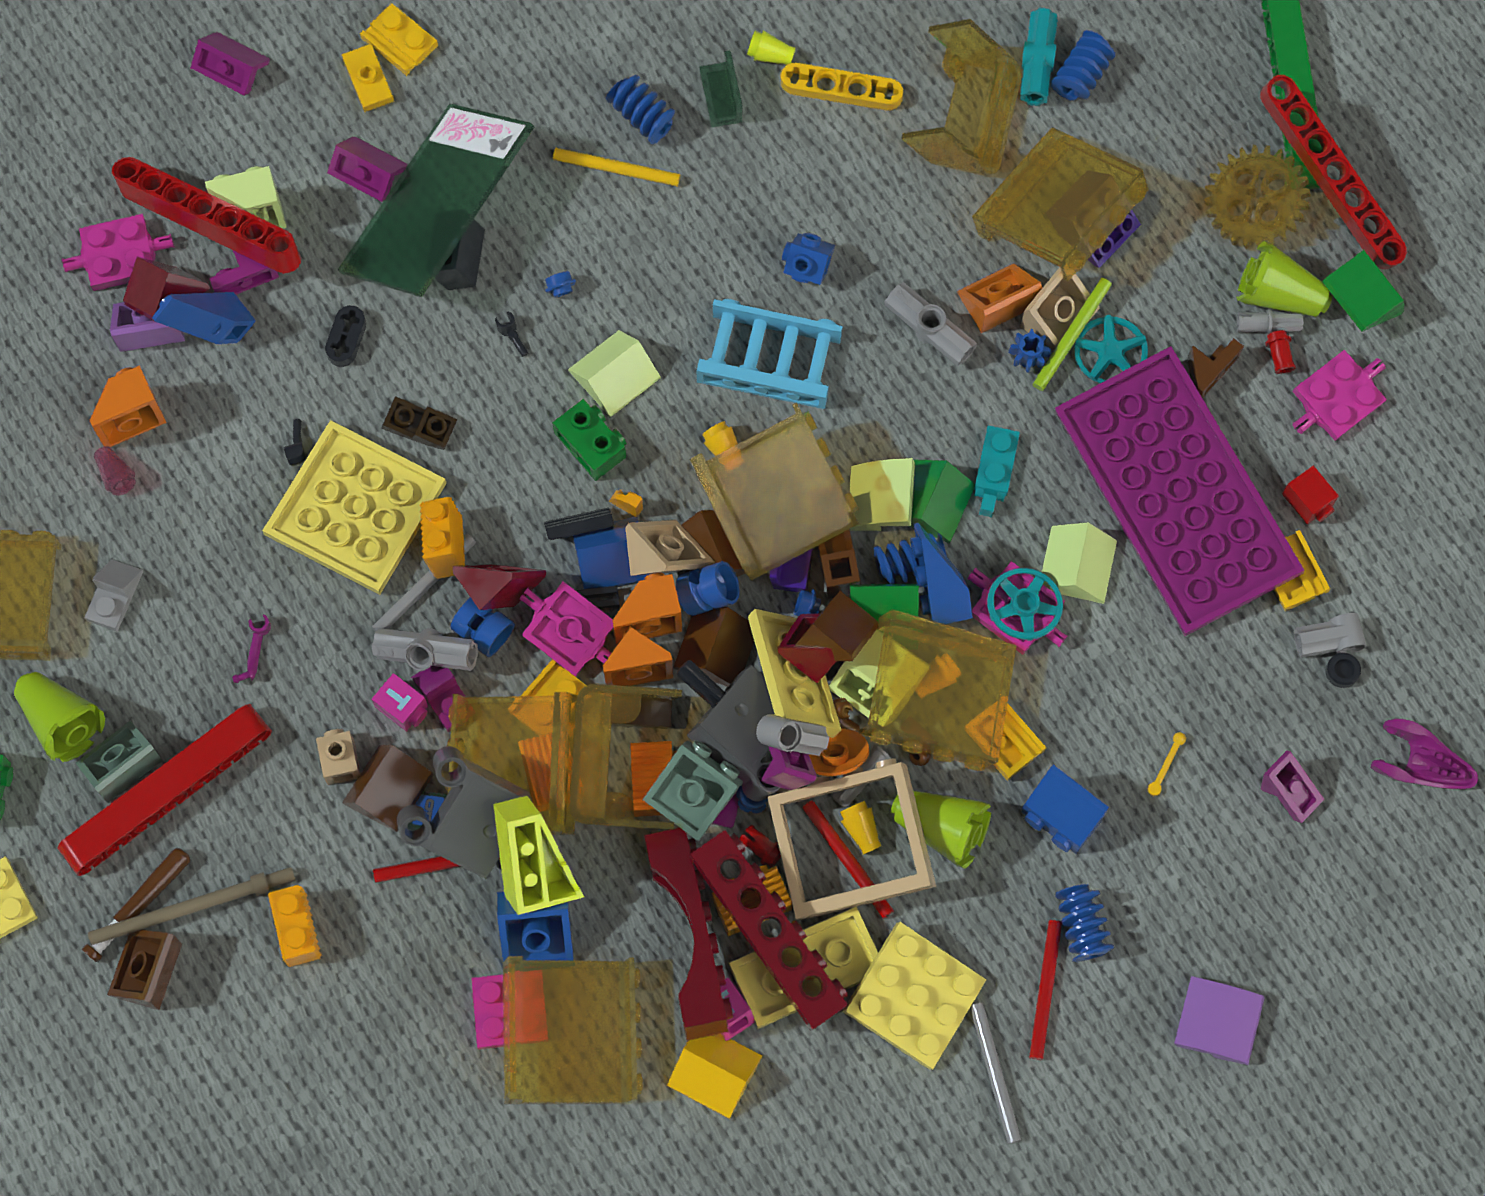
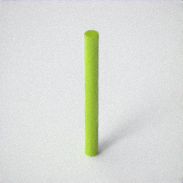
(1072, 334)

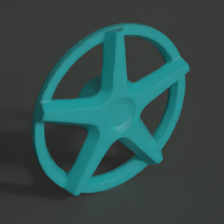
(1110, 349)
(1024, 604)

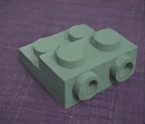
(693, 788)

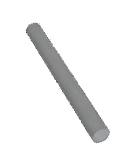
(414, 594)
(995, 1073)

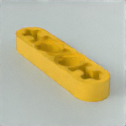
(842, 81)

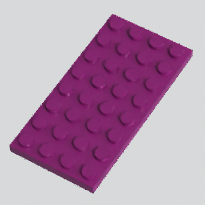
(1178, 491)

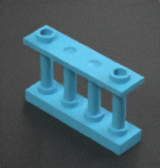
(779, 383)

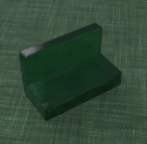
(721, 92)

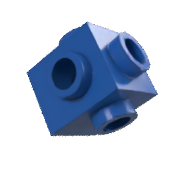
(807, 258)

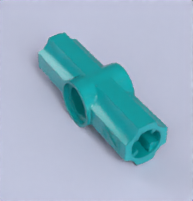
(1038, 57)

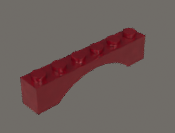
(700, 998)

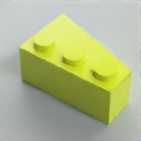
(530, 859)

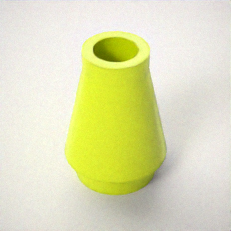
(769, 49)

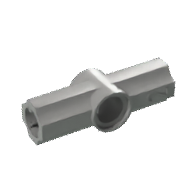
(945, 337)
(425, 649)

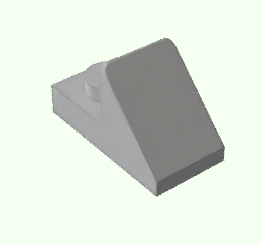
(114, 592)

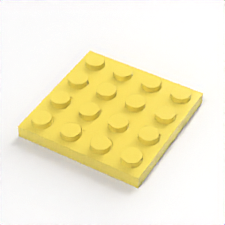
(354, 507)

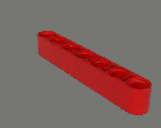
(1333, 156)
(207, 215)
(163, 788)

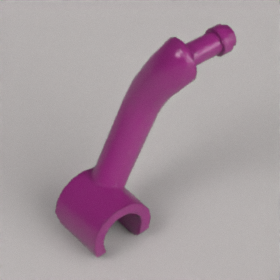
(254, 653)

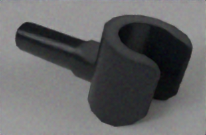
(510, 331)
(295, 452)

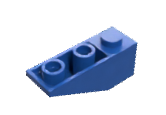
(209, 316)
(944, 588)

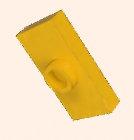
(367, 77)

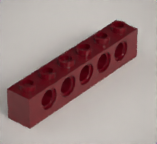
(730, 848)

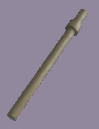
(258, 884)

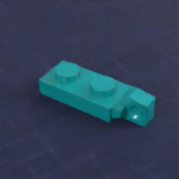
(995, 467)

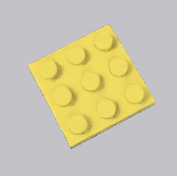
(914, 995)

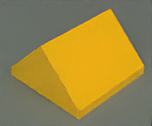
(714, 1072)

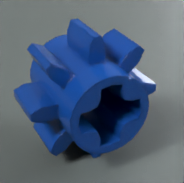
(1030, 358)

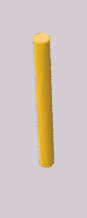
(616, 167)

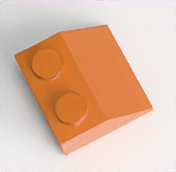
(126, 408)
(650, 609)

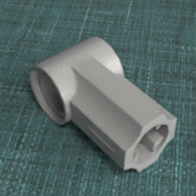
(1337, 635)
(792, 735)

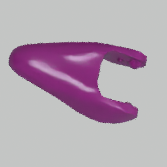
(1429, 760)

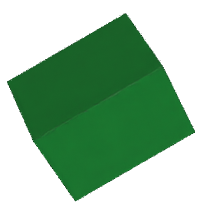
(1364, 292)
(939, 497)

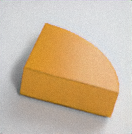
(630, 503)

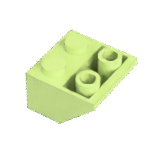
(252, 192)
(857, 678)

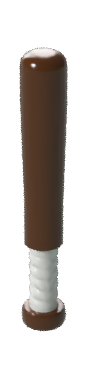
(144, 896)

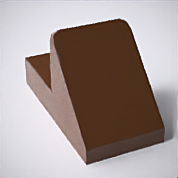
(1208, 371)

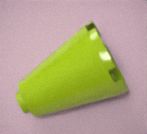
(1282, 284)
(58, 716)
(949, 824)

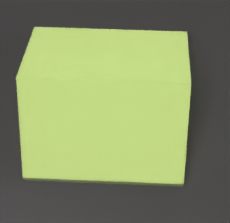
(615, 372)
(1079, 561)

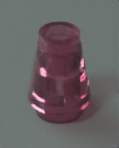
(114, 471)

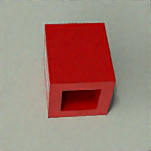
(1311, 495)

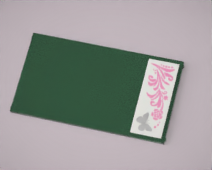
(436, 199)

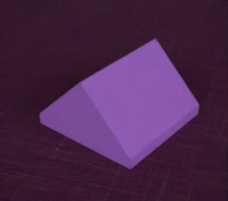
(135, 331)

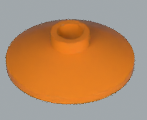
(843, 754)

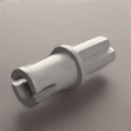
(1267, 322)
(847, 796)

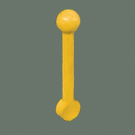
(1154, 788)

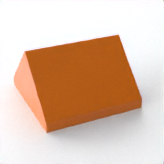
(999, 296)
(637, 661)

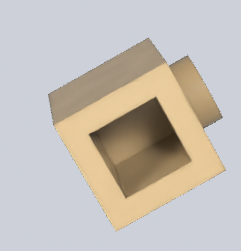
(338, 756)

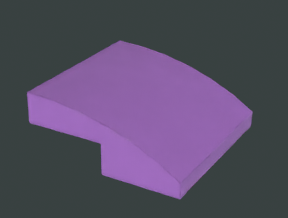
(1219, 1020)

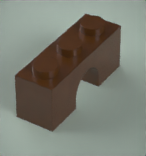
(839, 564)

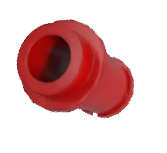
(1280, 350)
(762, 847)

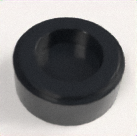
(1343, 670)

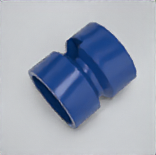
(707, 588)
(490, 634)

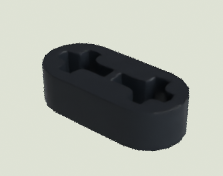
(338, 334)

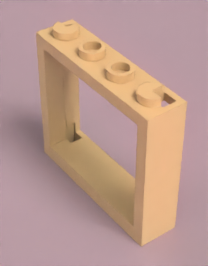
(823, 785)

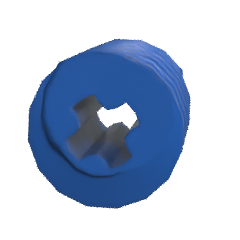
(1083, 67)
(641, 108)
(899, 561)
(1084, 922)

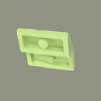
(883, 493)

